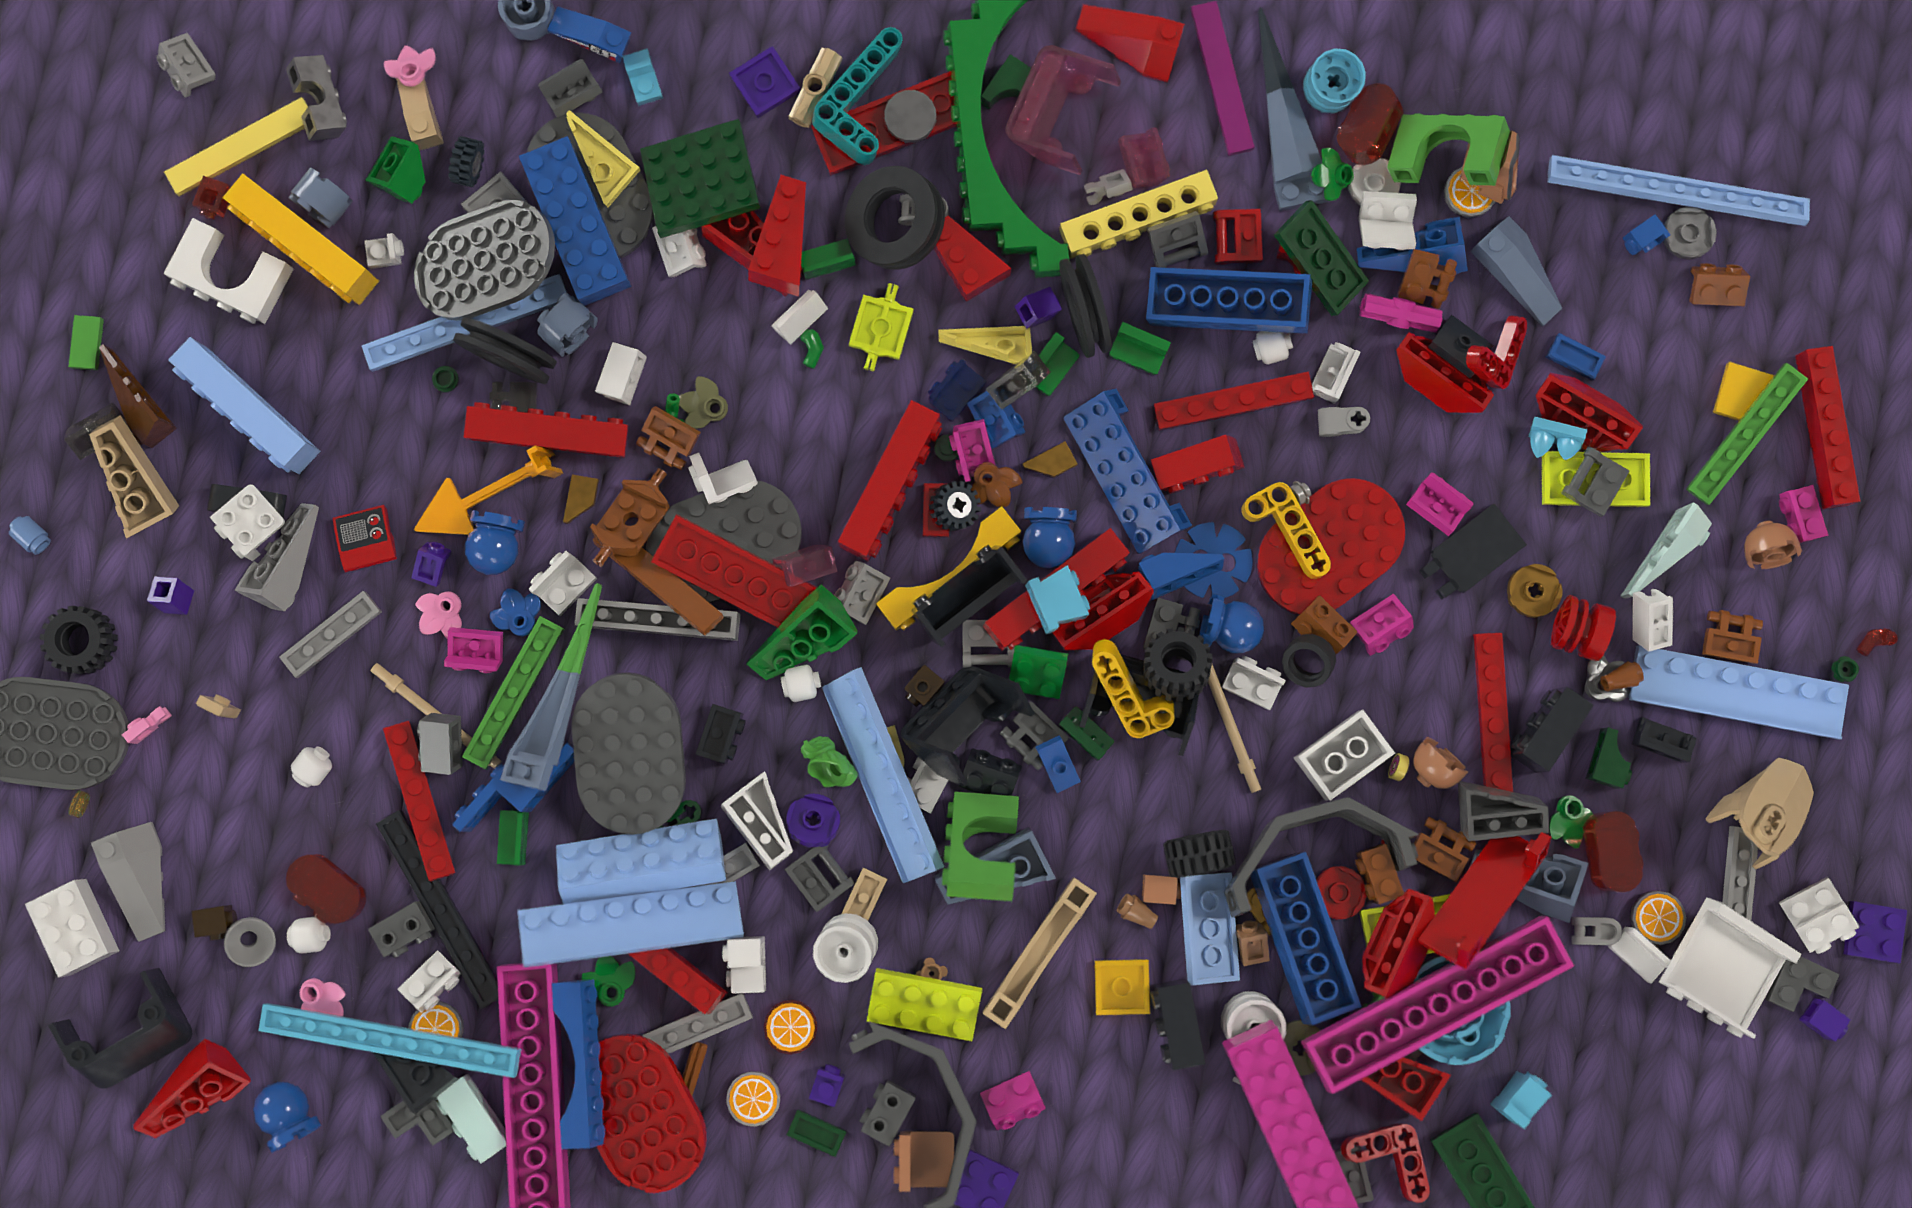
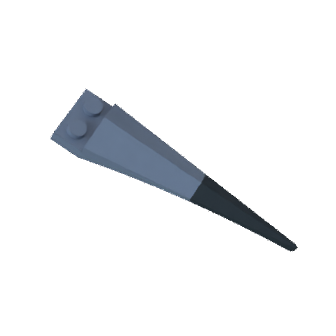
(1291, 140)

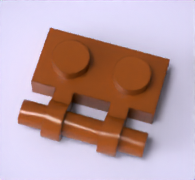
(1418, 278)
(671, 432)
(1732, 645)
(1438, 856)

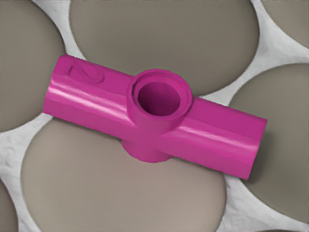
(1400, 313)

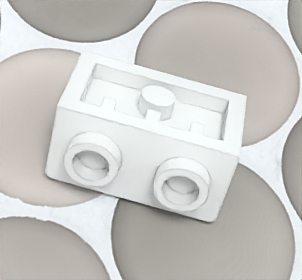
(681, 252)
(1253, 682)
(926, 785)
(430, 982)

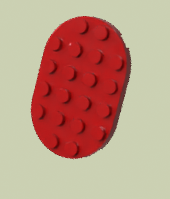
(1359, 532)
(648, 1116)

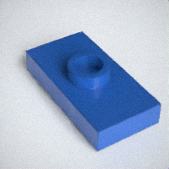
(1058, 764)

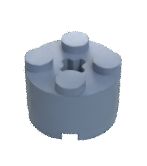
(530, 23)
(321, 197)
(566, 324)

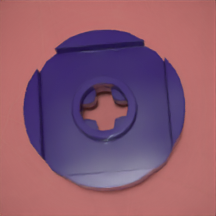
(821, 833)

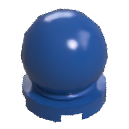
(1049, 538)
(492, 544)
(1233, 626)
(283, 1113)

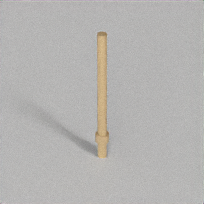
(395, 684)
(1245, 764)

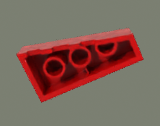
(737, 237)
(779, 247)

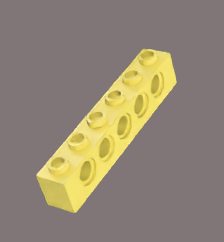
(1196, 185)

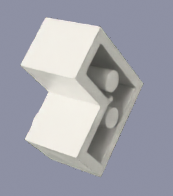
(747, 964)

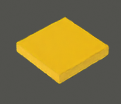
(1739, 390)
(1122, 987)

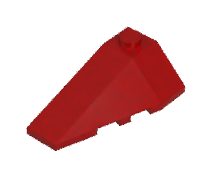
(1136, 38)

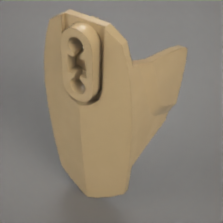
(1770, 807)

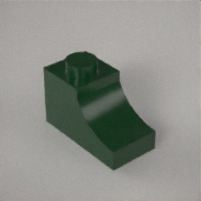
(1007, 82)
(1606, 763)

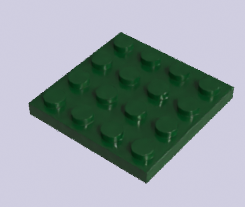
(700, 178)

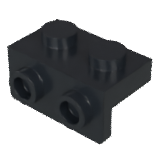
(720, 734)
(990, 773)

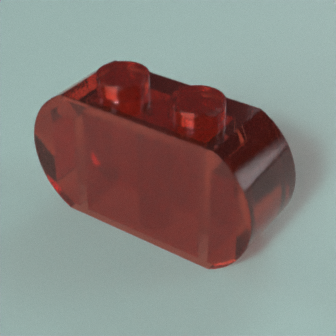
(1370, 124)
(1613, 851)
(325, 889)

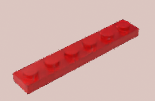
(1233, 401)
(1493, 711)
(419, 801)

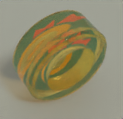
(79, 804)

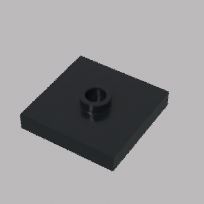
(1454, 342)

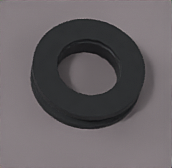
(921, 236)
(1085, 305)
(504, 350)

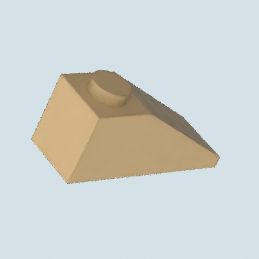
(420, 115)

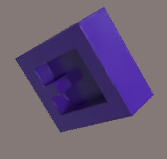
(430, 563)
(827, 1085)

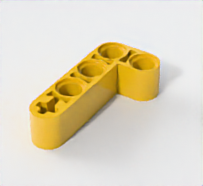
(1291, 533)
(1126, 688)

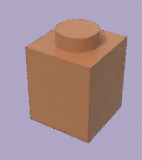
(1160, 889)

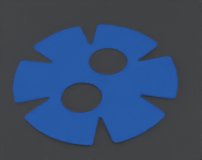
(1226, 542)

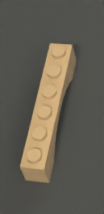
(1038, 952)

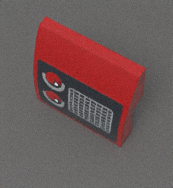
(364, 538)

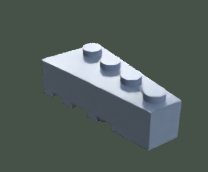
(1018, 849)

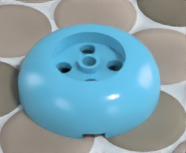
(1472, 1040)

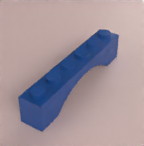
(576, 1008)

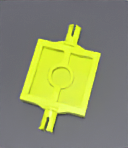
(881, 327)

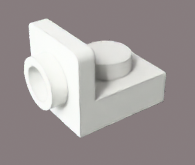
(384, 251)

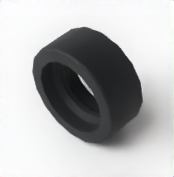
(1314, 643)

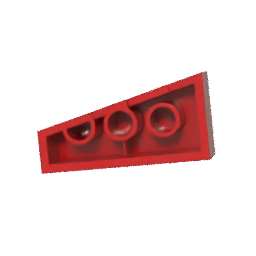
(1408, 1085)

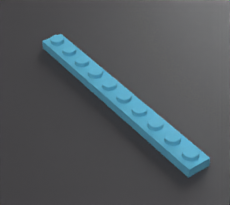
(390, 1040)

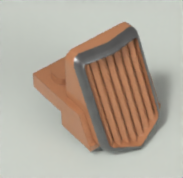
(1507, 175)

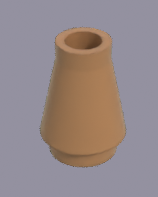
(1136, 911)

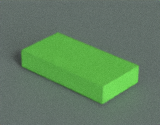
(86, 342)

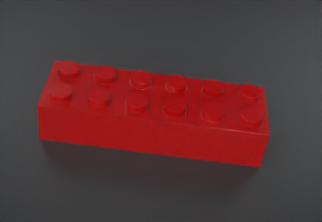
(889, 481)

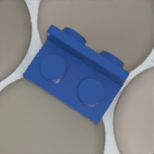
(1000, 424)

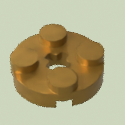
(1547, 583)

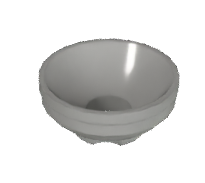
(253, 954)

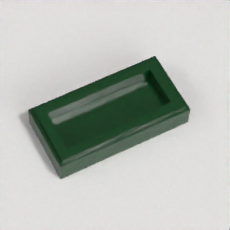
(816, 1133)

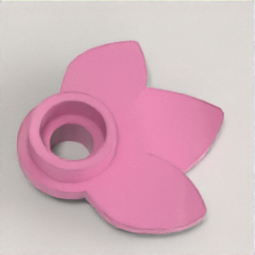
(410, 66)
(436, 616)
(326, 999)

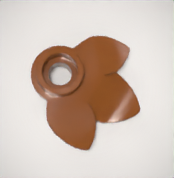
(997, 487)

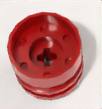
(1583, 627)

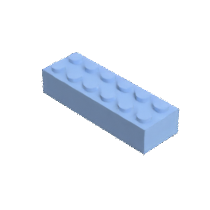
(239, 402)
(641, 862)

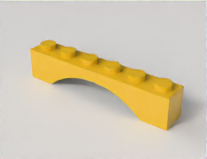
(994, 530)

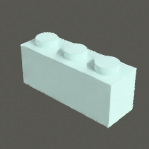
(473, 1118)

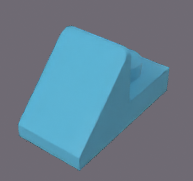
(642, 77)

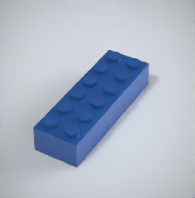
(575, 221)
(1229, 300)
(1304, 938)

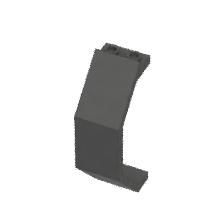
(1394, 835)
(863, 1040)

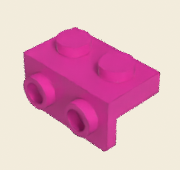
(973, 447)
(1439, 503)
(474, 650)
(1013, 1101)

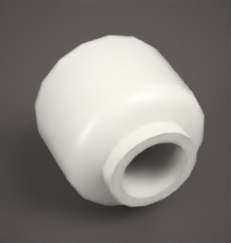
(1272, 346)
(800, 683)
(311, 766)
(308, 935)

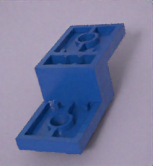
(519, 796)

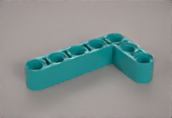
(853, 91)

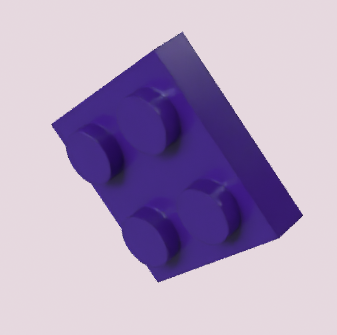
(765, 82)
(1879, 932)
(984, 1183)

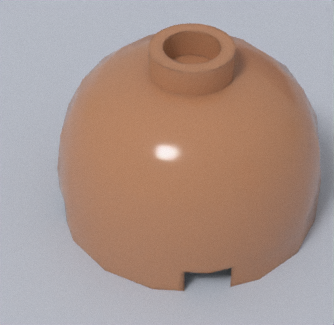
(1771, 545)
(1437, 766)

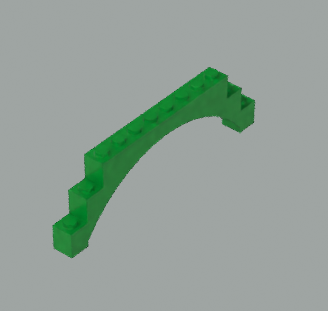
(986, 199)

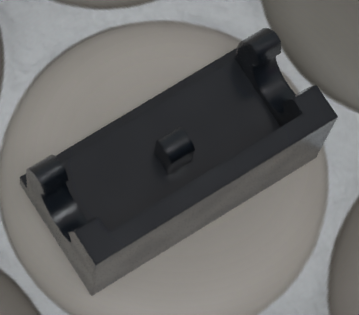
(1664, 740)

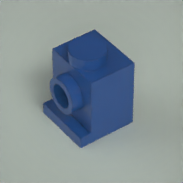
(1646, 236)

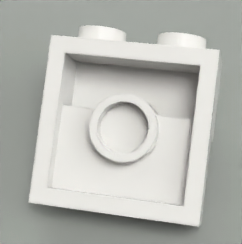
(1819, 916)

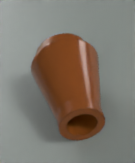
(1624, 676)

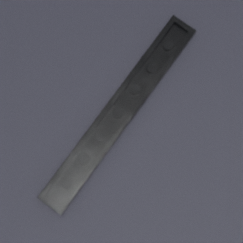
(440, 910)

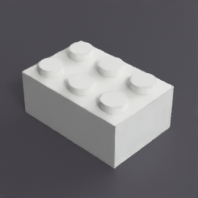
(1344, 755)
(72, 927)

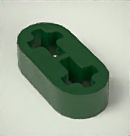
(681, 810)

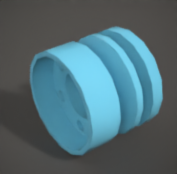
(1343, 69)

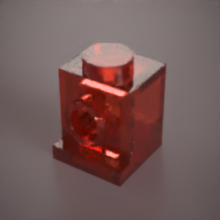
(208, 191)

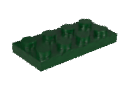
(1320, 253)
(1479, 1166)

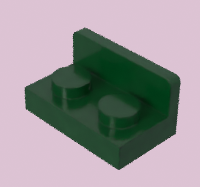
(1090, 738)

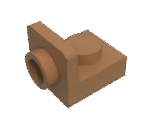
(1252, 943)

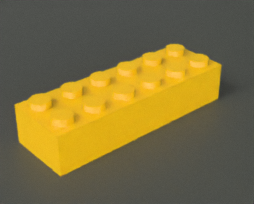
(299, 240)

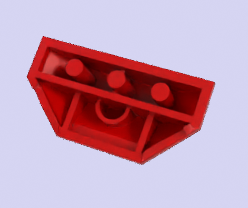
(1439, 379)
(1579, 405)
(1113, 607)
(1394, 950)

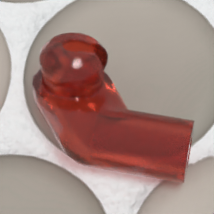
(1876, 637)

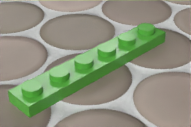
(1746, 433)
(513, 693)

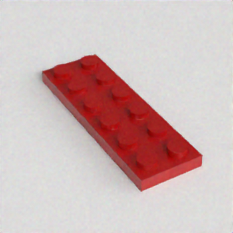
(873, 119)
(728, 571)

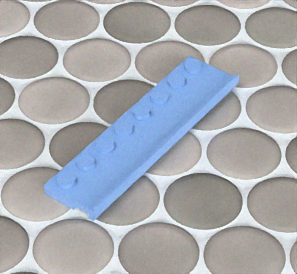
(1741, 692)
(882, 776)
(629, 924)

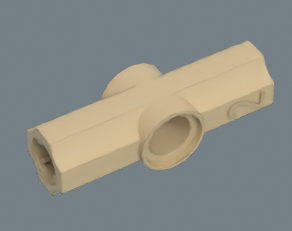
(821, 73)

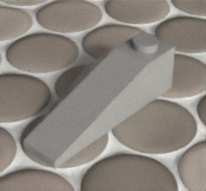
(281, 569)

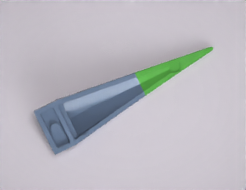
(542, 739)

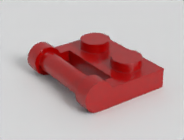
(1246, 236)

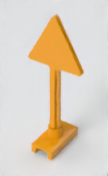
(448, 511)

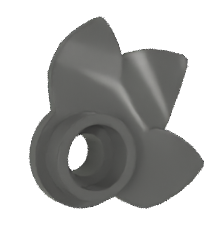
(1596, 670)

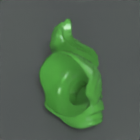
(828, 764)

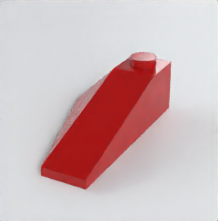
(198, 1082)

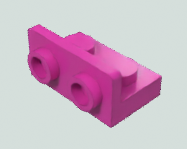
(1803, 513)
(1383, 624)

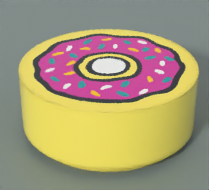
(1398, 767)

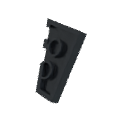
(415, 1079)

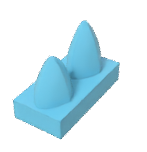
(1546, 432)

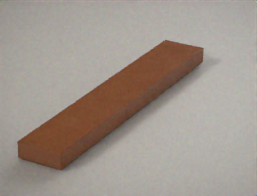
(670, 590)

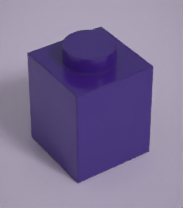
(1038, 307)
(170, 595)
(1825, 1020)

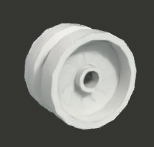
(845, 948)
(1247, 1009)

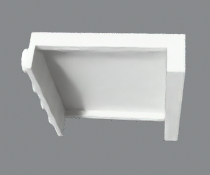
(1726, 966)

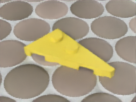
(607, 165)
(1001, 343)

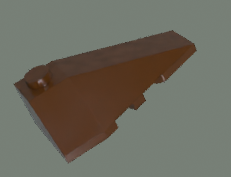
(139, 409)

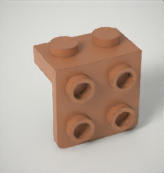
(923, 1159)

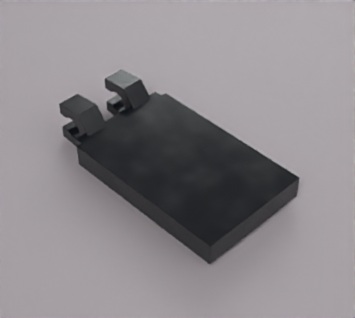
(1474, 551)

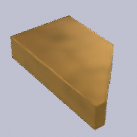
(1052, 462)
(580, 496)

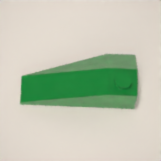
(810, 630)

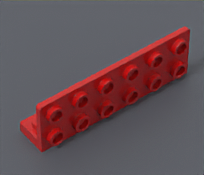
(1483, 897)

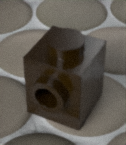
(923, 686)
(213, 921)

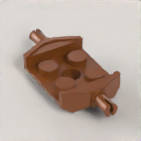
(637, 500)

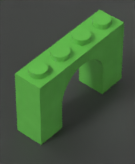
(1422, 133)
(967, 874)

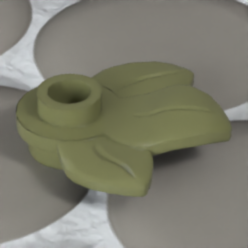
(699, 403)

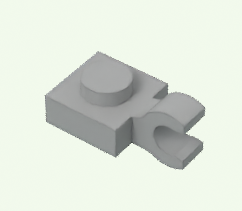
(1111, 185)

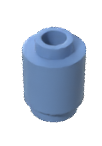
(29, 535)

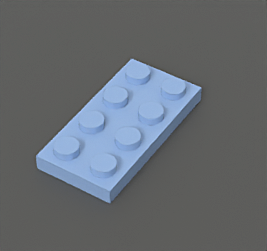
(1208, 929)

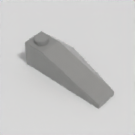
(134, 874)

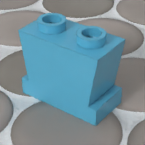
(1058, 599)
(1521, 1098)

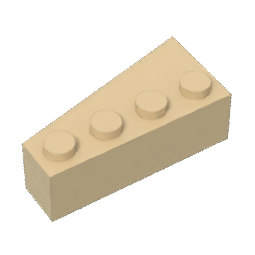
(131, 477)

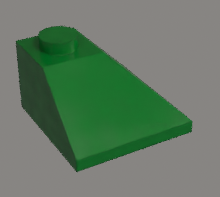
(399, 170)

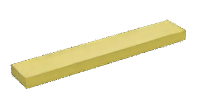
(237, 147)

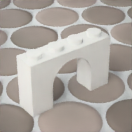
(191, 269)

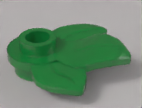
(1332, 174)
(1570, 824)
(610, 974)

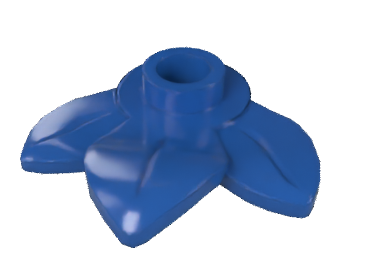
(513, 609)

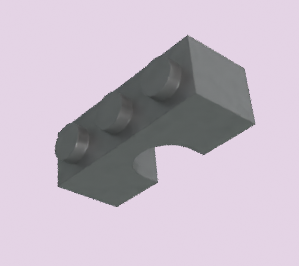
(313, 77)

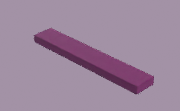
(1222, 78)

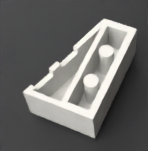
(758, 820)

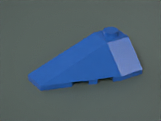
(1438, 237)

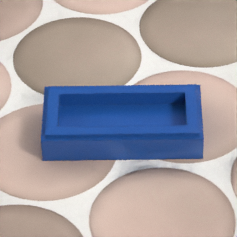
(1575, 356)

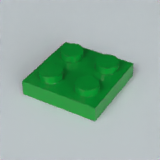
(1038, 671)

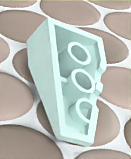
(1680, 536)

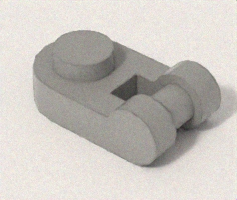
(1604, 931)

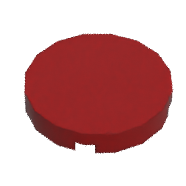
(1341, 891)

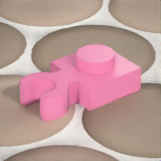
(141, 728)

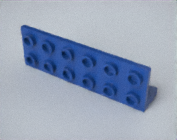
(1124, 472)

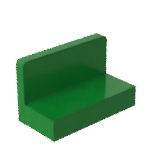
(827, 259)
(1139, 348)
(1059, 360)
(512, 837)

